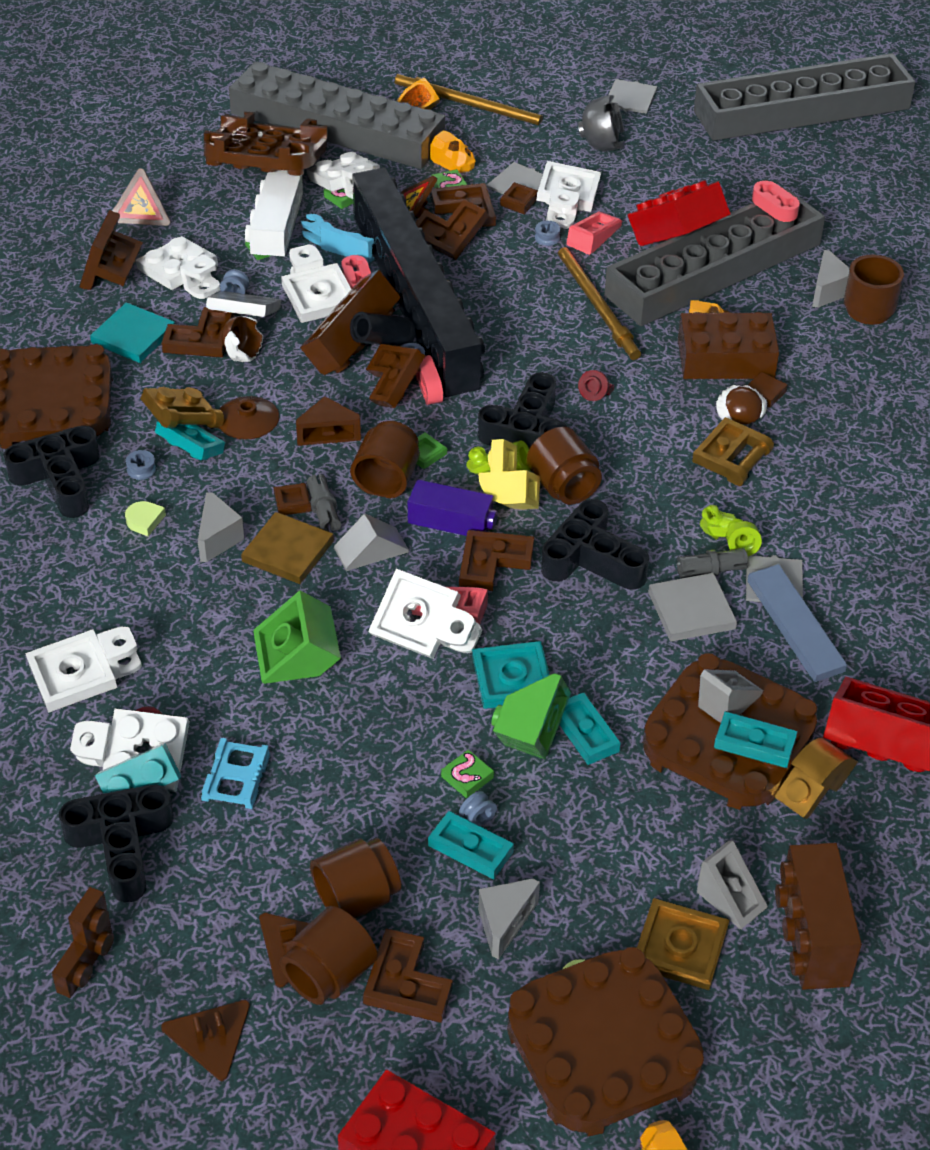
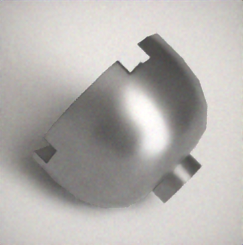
(602, 124)

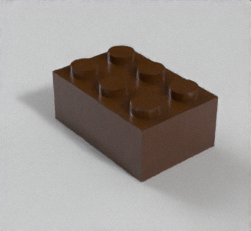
(727, 345)
(818, 916)

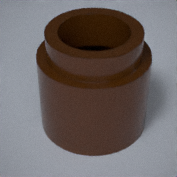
(873, 288)
(386, 459)
(564, 465)
(356, 877)
(328, 956)

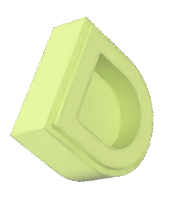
(144, 517)

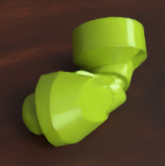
(479, 459)
(737, 532)

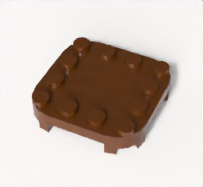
(265, 145)
(53, 391)
(684, 735)
(604, 1040)

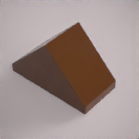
(327, 423)

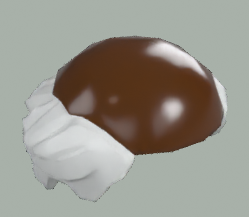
(242, 338)
(741, 404)

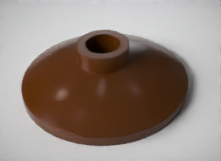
(249, 417)

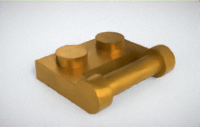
(181, 407)
(725, 444)

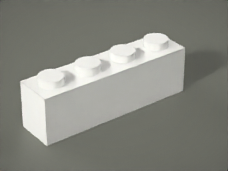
(274, 213)

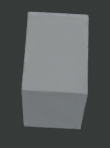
(831, 280)
(218, 528)
(369, 542)
(725, 692)
(730, 886)
(505, 911)

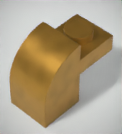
(816, 770)

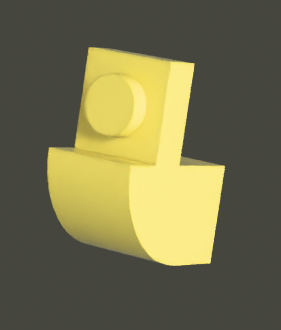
(507, 485)

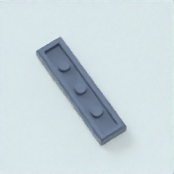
(796, 623)

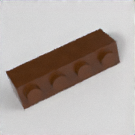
(332, 342)

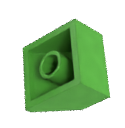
(297, 640)
(532, 716)

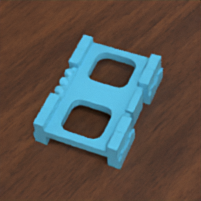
(249, 775)

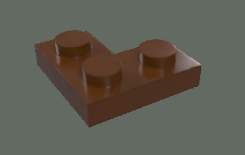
(449, 198)
(455, 234)
(200, 339)
(396, 368)
(491, 550)
(91, 938)
(398, 985)

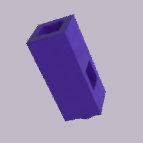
(450, 508)

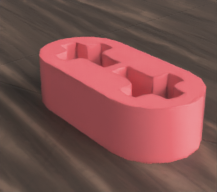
(775, 201)
(347, 269)
(430, 381)

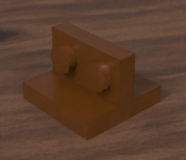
(110, 254)

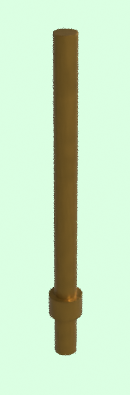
(475, 101)
(621, 334)

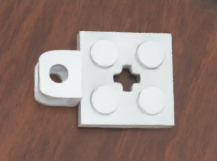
(338, 173)
(567, 191)
(181, 264)
(310, 276)
(438, 624)
(92, 658)
(128, 731)

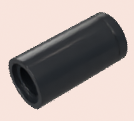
(382, 329)

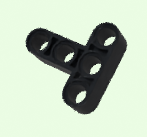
(527, 419)
(57, 462)
(586, 543)
(117, 822)

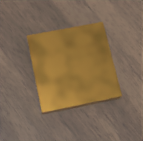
(287, 547)
(683, 942)

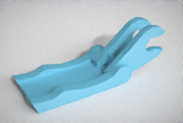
(337, 240)

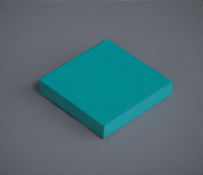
(131, 332)
(507, 670)

